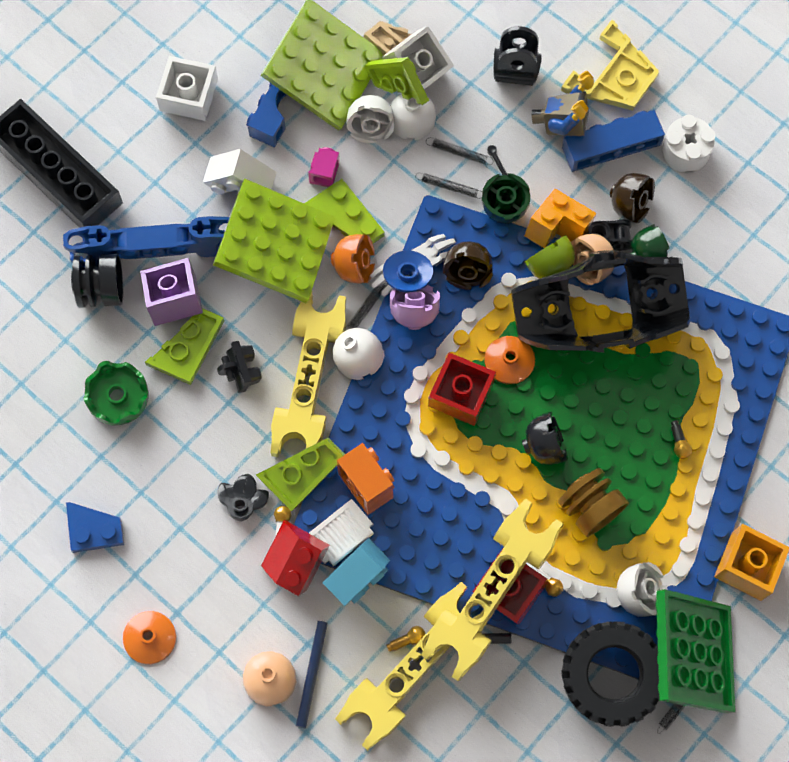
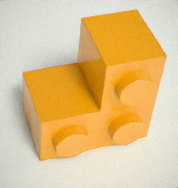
(559, 216)

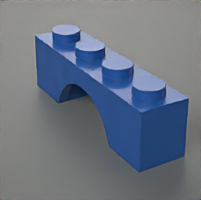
(267, 122)

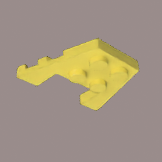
(624, 78)

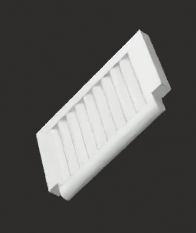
(343, 532)

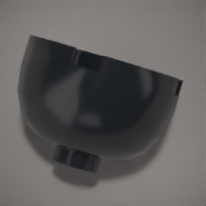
(545, 440)

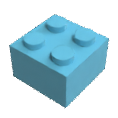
(351, 577)

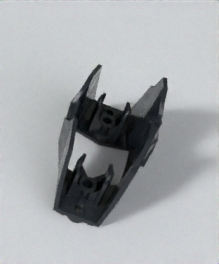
(652, 316)

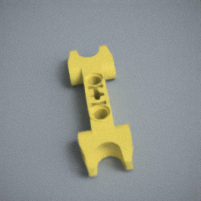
(299, 419)
(464, 631)
(380, 701)

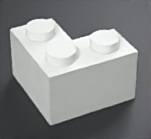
(229, 169)

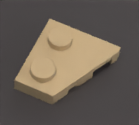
(386, 36)

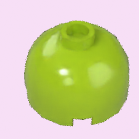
(552, 259)

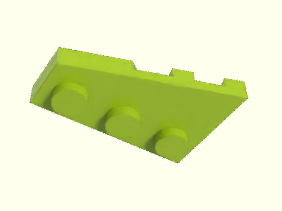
(398, 76)
(349, 212)
(188, 348)
(301, 473)

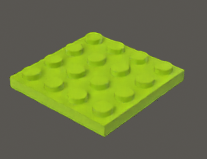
(321, 64)
(274, 241)

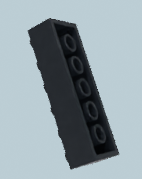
(56, 167)

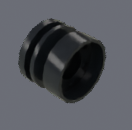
(93, 280)

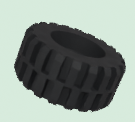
(577, 684)

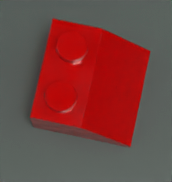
(294, 558)

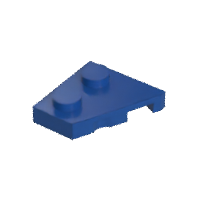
(92, 529)

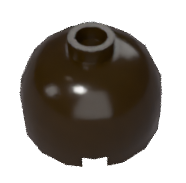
(631, 196)
(468, 265)

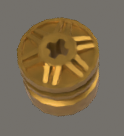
(593, 502)

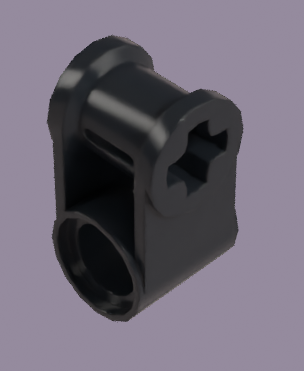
(615, 232)

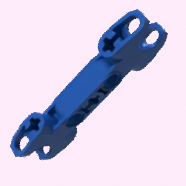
(198, 237)

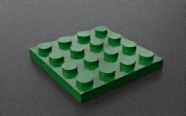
(695, 652)

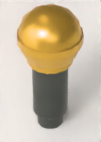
(682, 447)

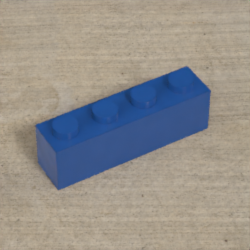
(613, 140)

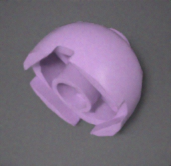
(415, 308)

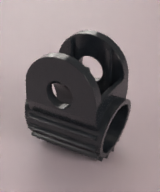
(517, 62)

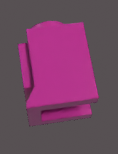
(324, 167)

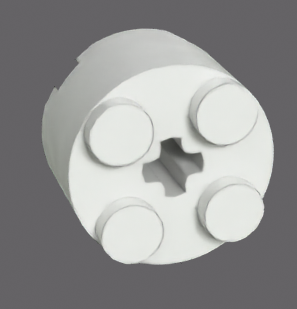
(688, 144)

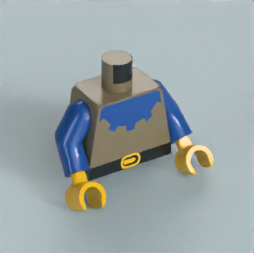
(566, 113)

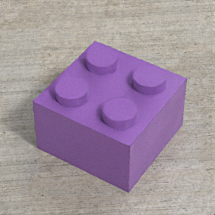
(171, 292)

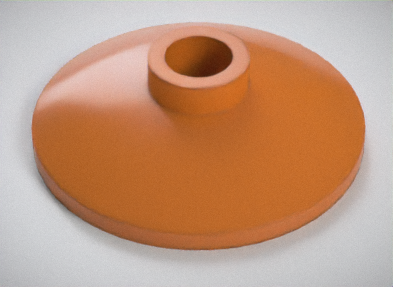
(507, 370)
(158, 646)

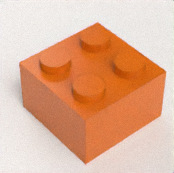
(366, 478)

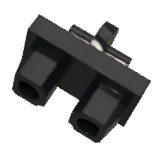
(235, 366)

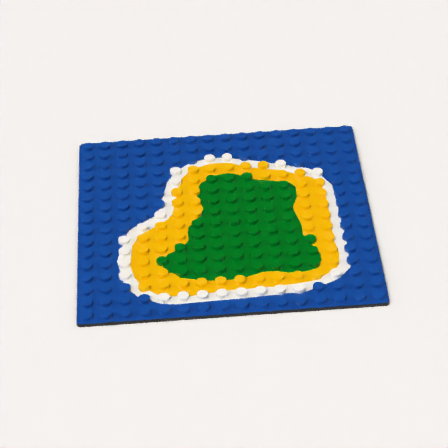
(613, 413)

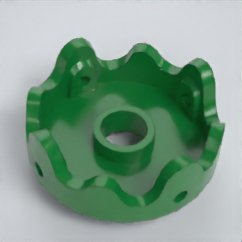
(111, 377)

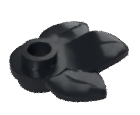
(242, 493)

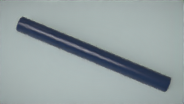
(311, 674)

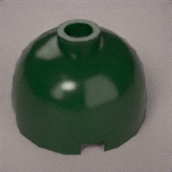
(505, 198)
(650, 243)

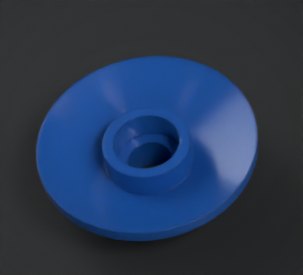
(407, 263)

